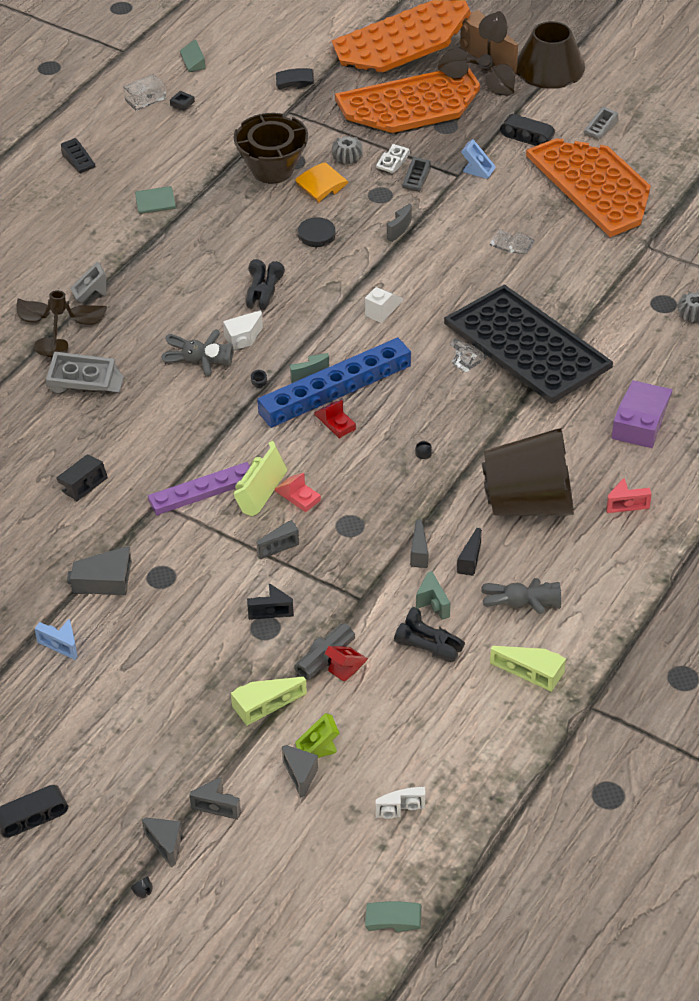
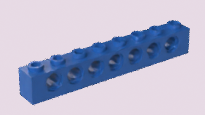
(334, 382)

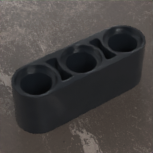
(526, 130)
(32, 810)

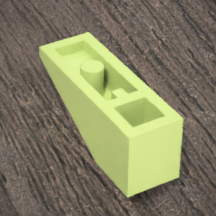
(531, 664)
(264, 697)

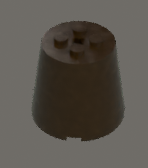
(529, 476)

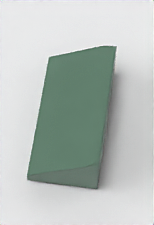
(193, 56)
(155, 199)

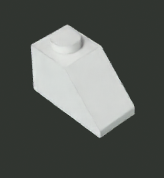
(381, 304)
(243, 329)

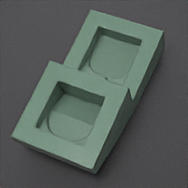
(315, 364)
(395, 914)

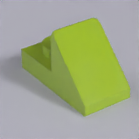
(320, 737)

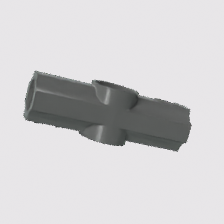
(316, 657)

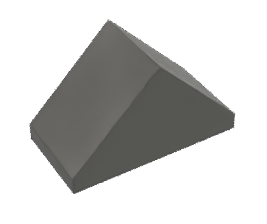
(301, 767)
(165, 837)

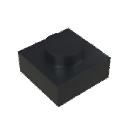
(182, 100)

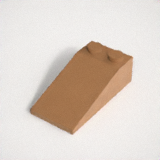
(474, 44)

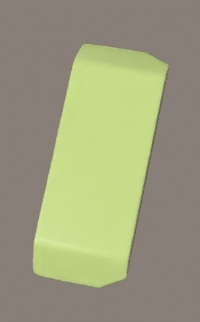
(260, 481)

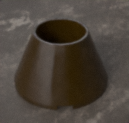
(550, 57)
(271, 145)

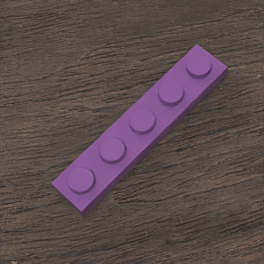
(197, 489)

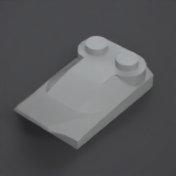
(83, 373)

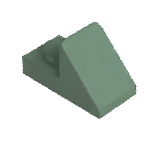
(432, 594)

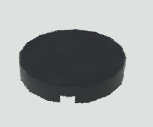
(316, 231)

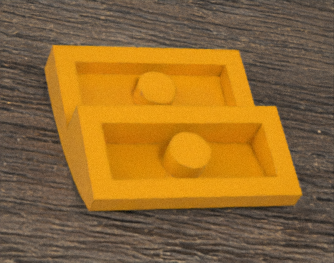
(321, 181)

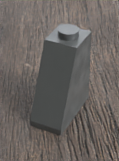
(101, 573)

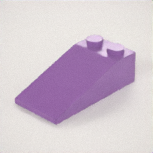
(641, 414)

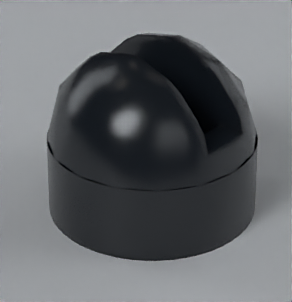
(260, 378)
(423, 450)
(142, 887)

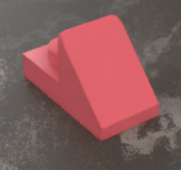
(298, 493)
(623, 500)

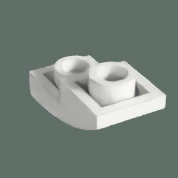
(393, 159)
(392, 803)

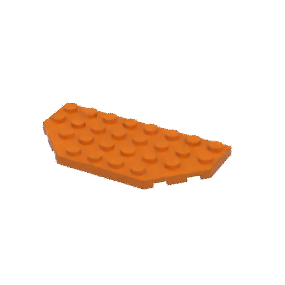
(403, 36)
(409, 101)
(595, 182)

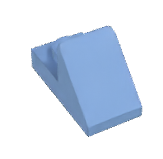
(479, 163)
(59, 641)

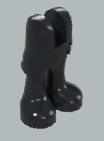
(260, 290)
(444, 646)

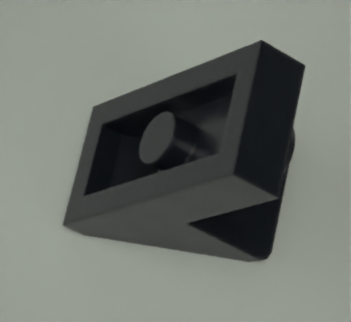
(275, 606)

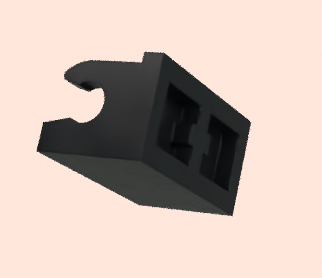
(82, 477)

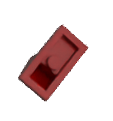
(336, 419)
(344, 661)

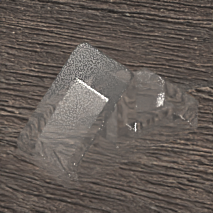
(466, 355)

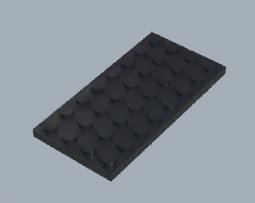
(528, 343)

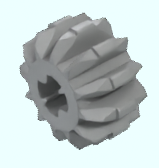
(347, 150)
(689, 307)

